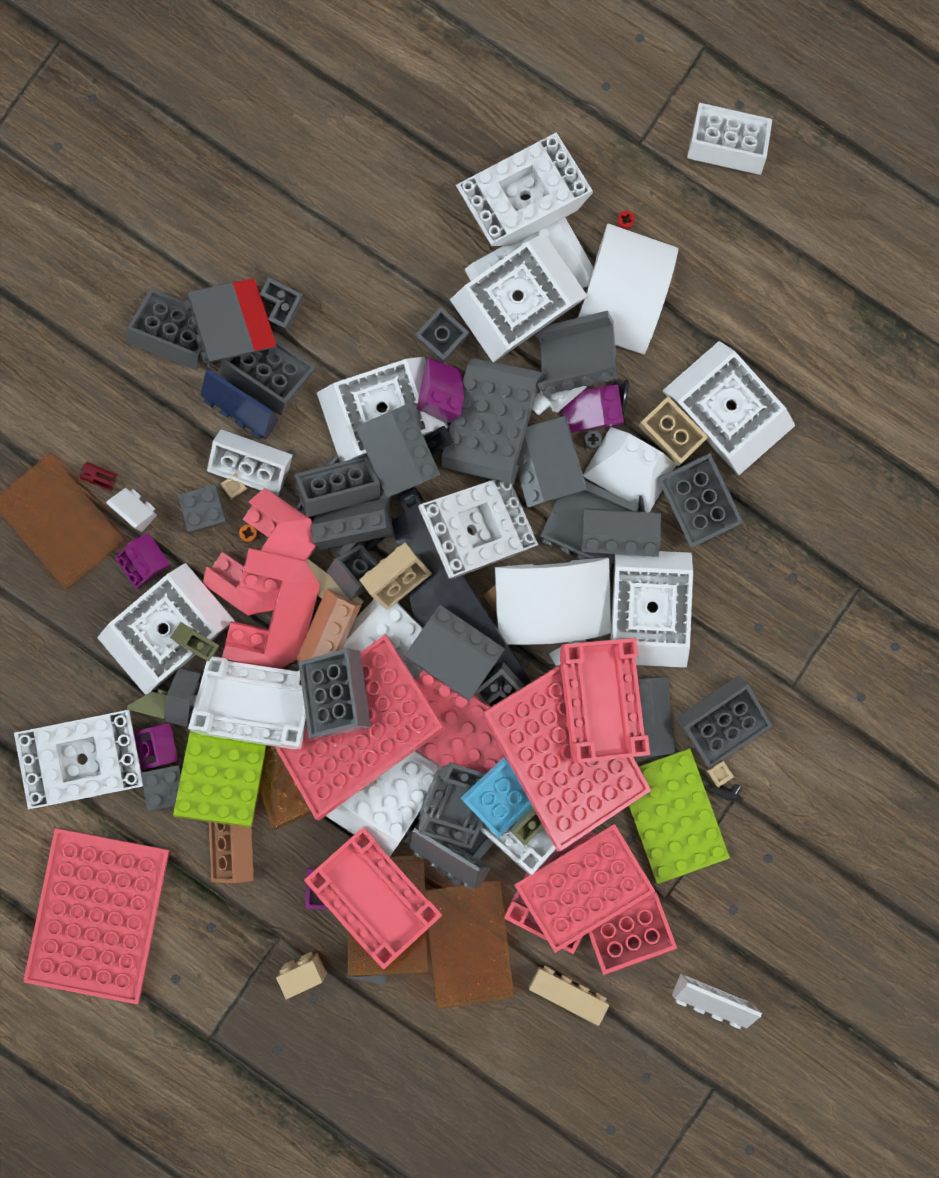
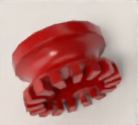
(631, 218)

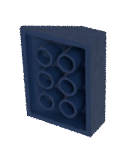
(237, 405)

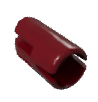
(98, 476)

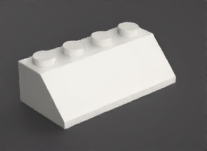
(252, 462)

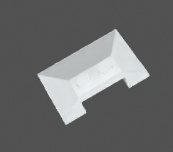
(629, 468)

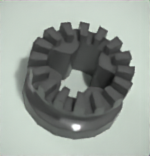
(588, 443)

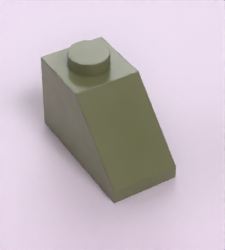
(194, 641)
(151, 704)
(527, 826)

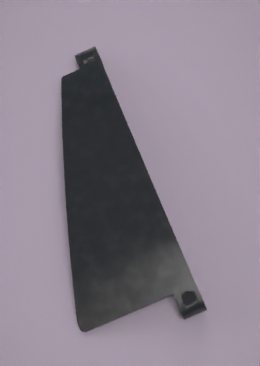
(439, 589)

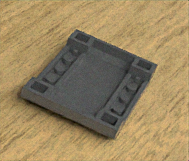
(492, 420)

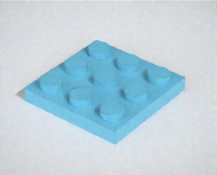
(498, 798)

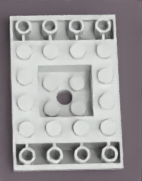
(540, 171)
(505, 323)
(357, 397)
(737, 434)
(496, 523)
(668, 582)
(135, 635)
(51, 759)

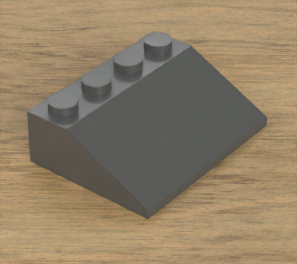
(165, 329)
(269, 378)
(397, 450)
(549, 463)
(701, 500)
(454, 652)
(334, 693)
(724, 721)

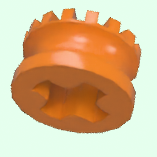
(245, 528)

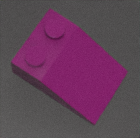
(441, 391)
(594, 409)

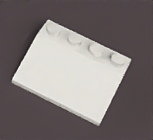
(730, 138)
(715, 1001)

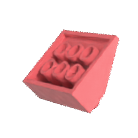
(633, 936)

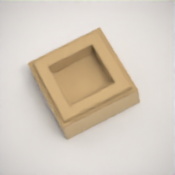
(232, 487)
(720, 773)

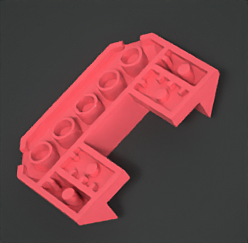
(288, 536)
(291, 616)

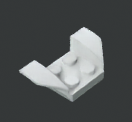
(555, 401)

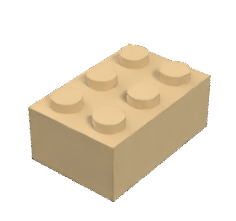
(673, 431)
(395, 576)
(301, 975)

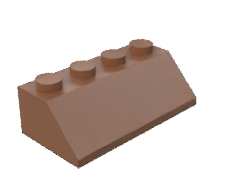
(329, 626)
(230, 853)

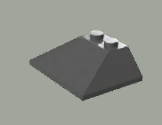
(444, 812)

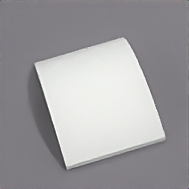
(631, 284)
(553, 601)

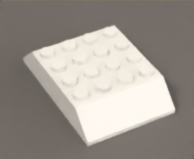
(391, 804)

